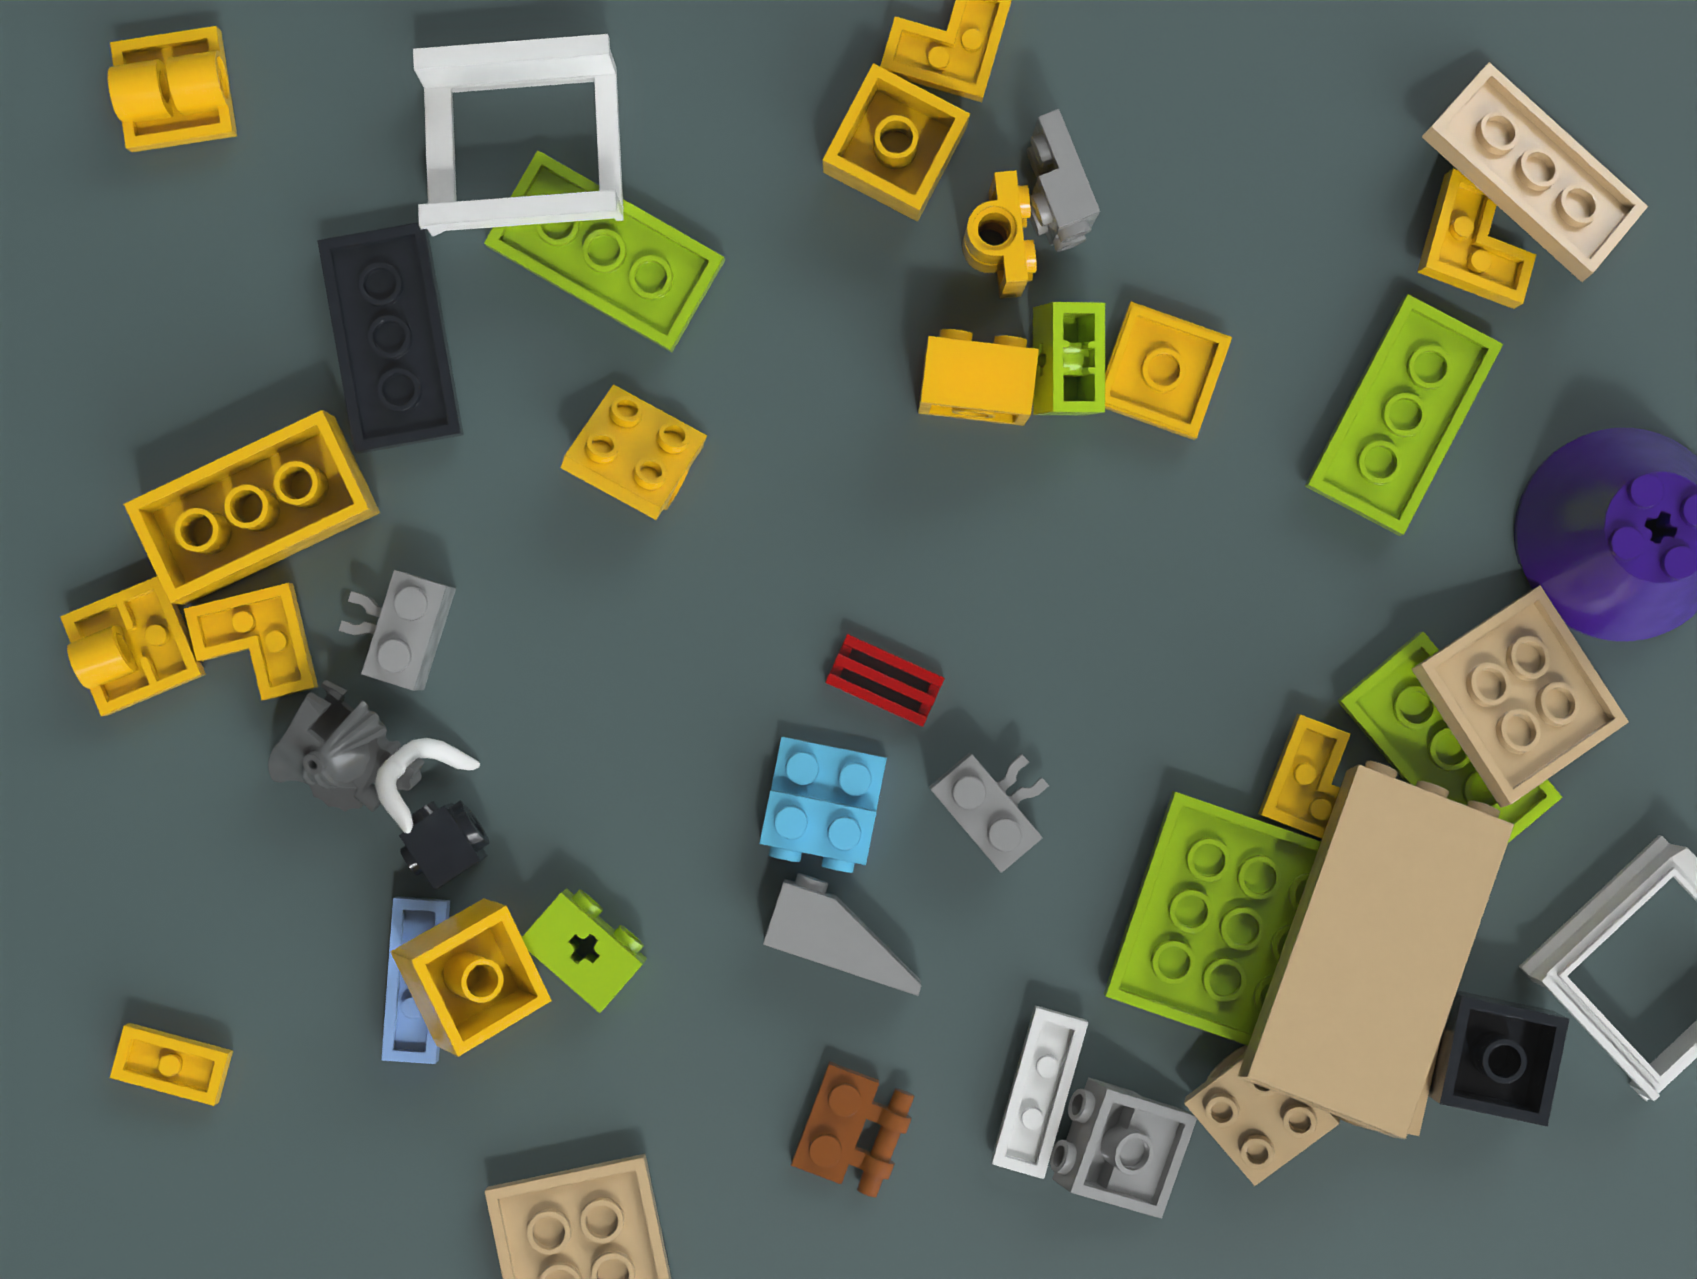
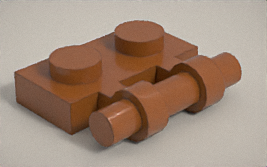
(836, 1125)

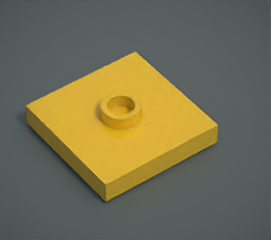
(1164, 370)

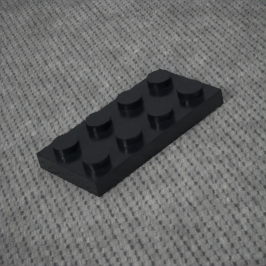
(390, 337)

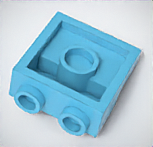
(822, 804)

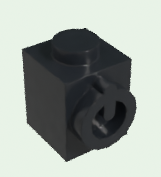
(443, 842)

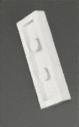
(1039, 1092)

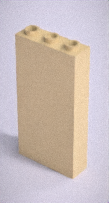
(1377, 949)

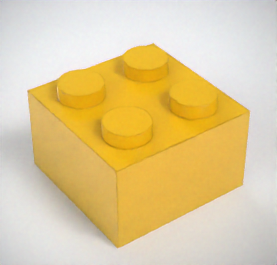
(895, 142)
(978, 378)
(471, 976)

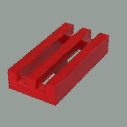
(927, 699)

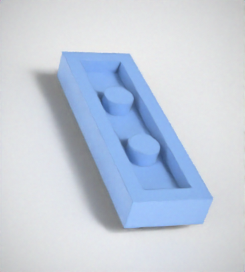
(405, 1031)

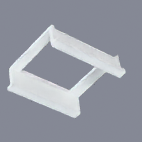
(515, 66)
(1588, 930)

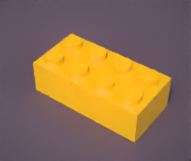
(251, 508)

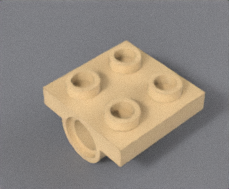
(1255, 1123)

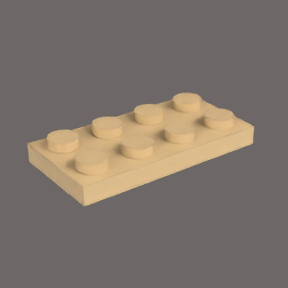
(1535, 172)

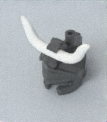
(347, 751)

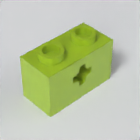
(1069, 358)
(554, 945)

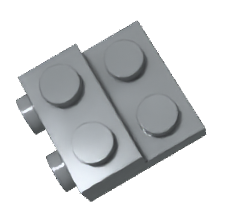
(1062, 195)
(1122, 1148)

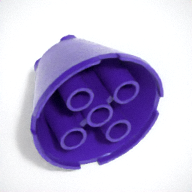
(1613, 533)

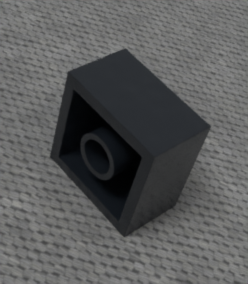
(1499, 1058)

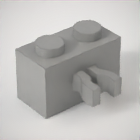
(406, 629)
(987, 811)

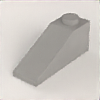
(827, 932)

